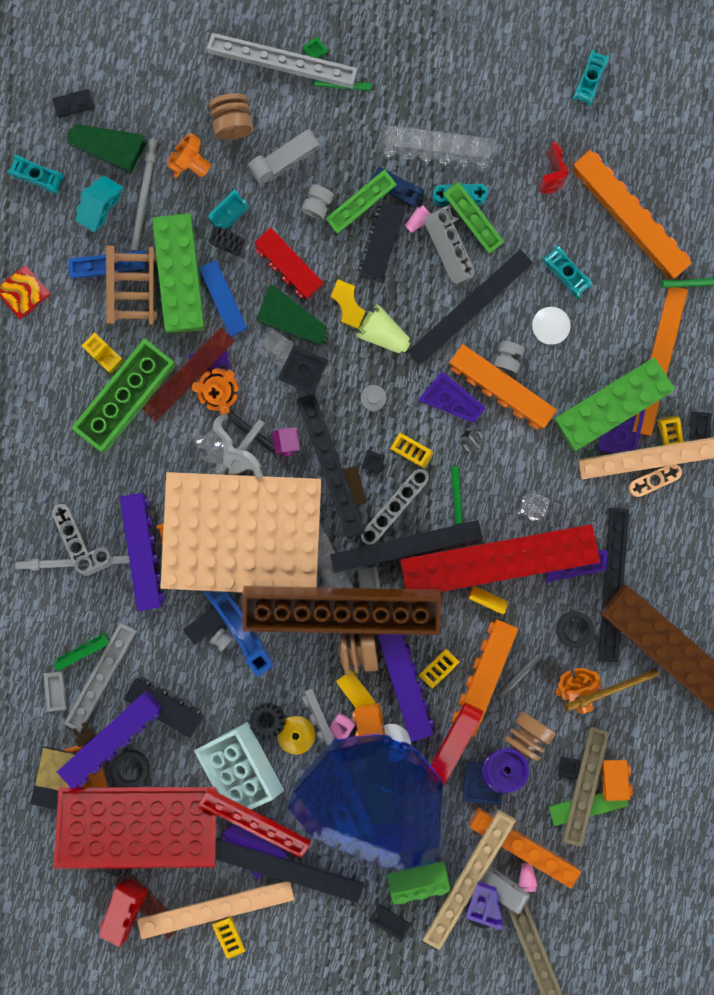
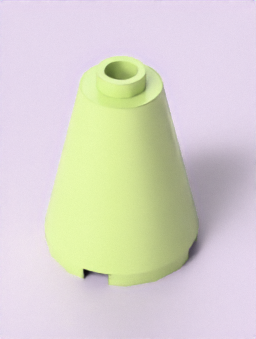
(383, 331)

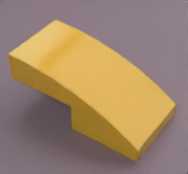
(102, 353)
(355, 690)

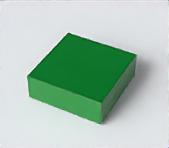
(315, 48)

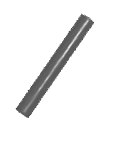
(519, 676)

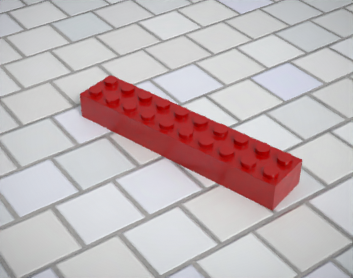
(502, 560)

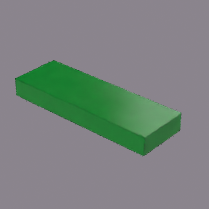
(81, 651)

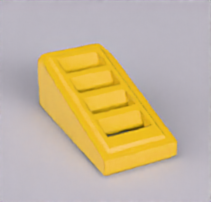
(663, 429)
(429, 453)
(445, 652)
(232, 927)

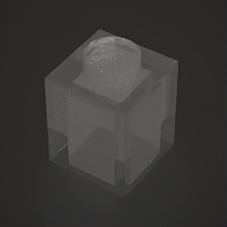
(533, 506)

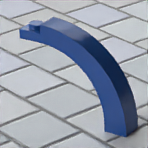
(251, 644)

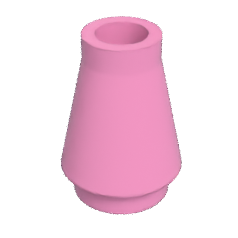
(417, 219)
(527, 878)

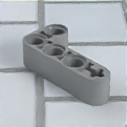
(283, 158)
(449, 244)
(77, 538)

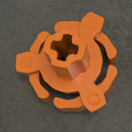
(188, 157)
(206, 393)
(584, 684)

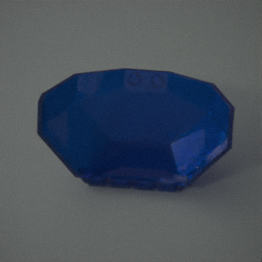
(373, 800)

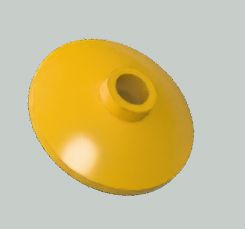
(298, 725)

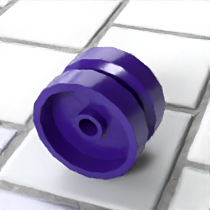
(516, 768)

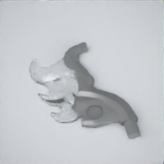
(222, 452)

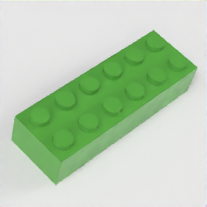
(178, 273)
(124, 396)
(614, 404)

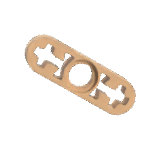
(665, 469)

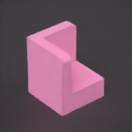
(341, 726)

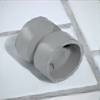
(319, 199)
(509, 357)

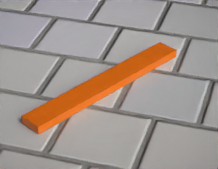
(664, 347)

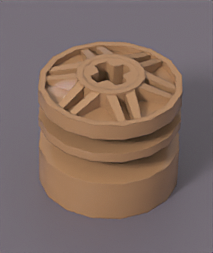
(230, 114)
(358, 653)
(529, 736)

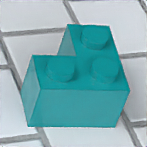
(96, 202)

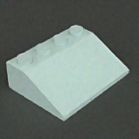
(239, 768)

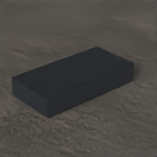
(204, 625)
(390, 922)

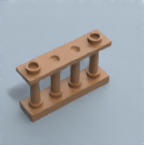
(113, 276)

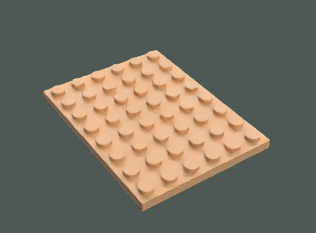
(239, 532)

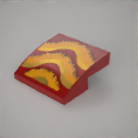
(23, 292)

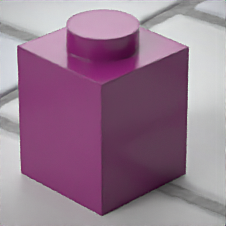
(285, 441)

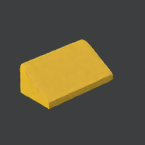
(488, 600)

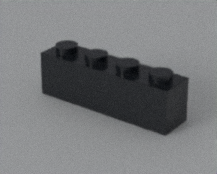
(381, 242)
(173, 712)

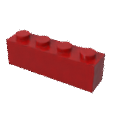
(289, 264)

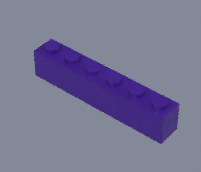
(141, 551)
(406, 686)
(109, 739)

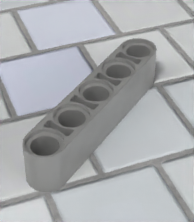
(401, 500)

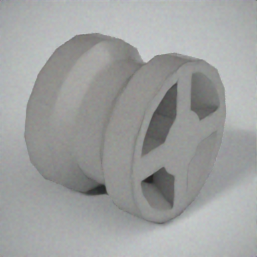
(221, 639)

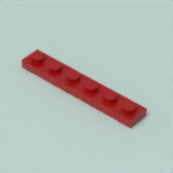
(254, 822)

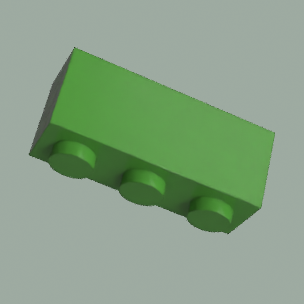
(418, 883)

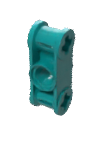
(587, 88)
(23, 170)
(470, 188)
(562, 261)

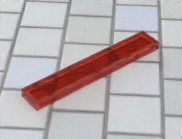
(189, 373)

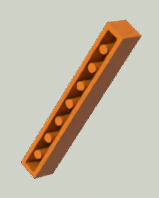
(630, 215)

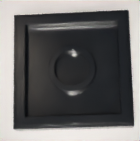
(303, 370)

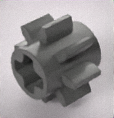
(471, 439)

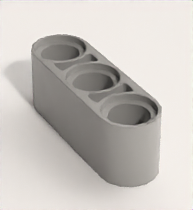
(508, 892)

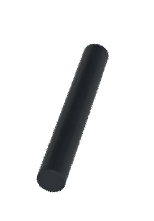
(247, 428)

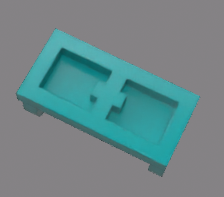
(228, 210)

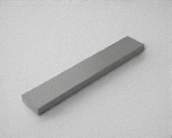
(100, 676)

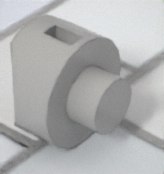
(373, 398)

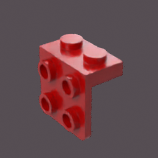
(555, 180)

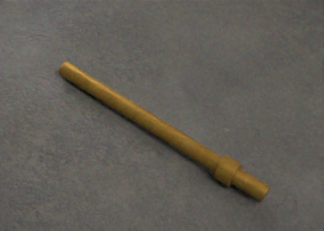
(583, 701)

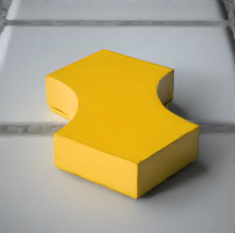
(344, 295)

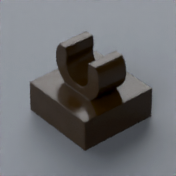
(85, 736)

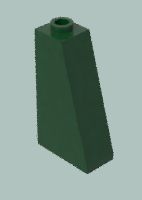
(110, 146)
(290, 318)

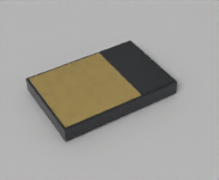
(47, 779)

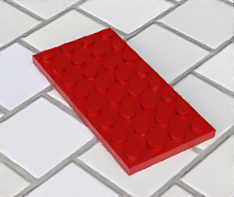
(134, 828)

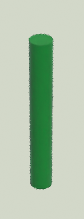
(357, 85)
(687, 283)
(456, 495)

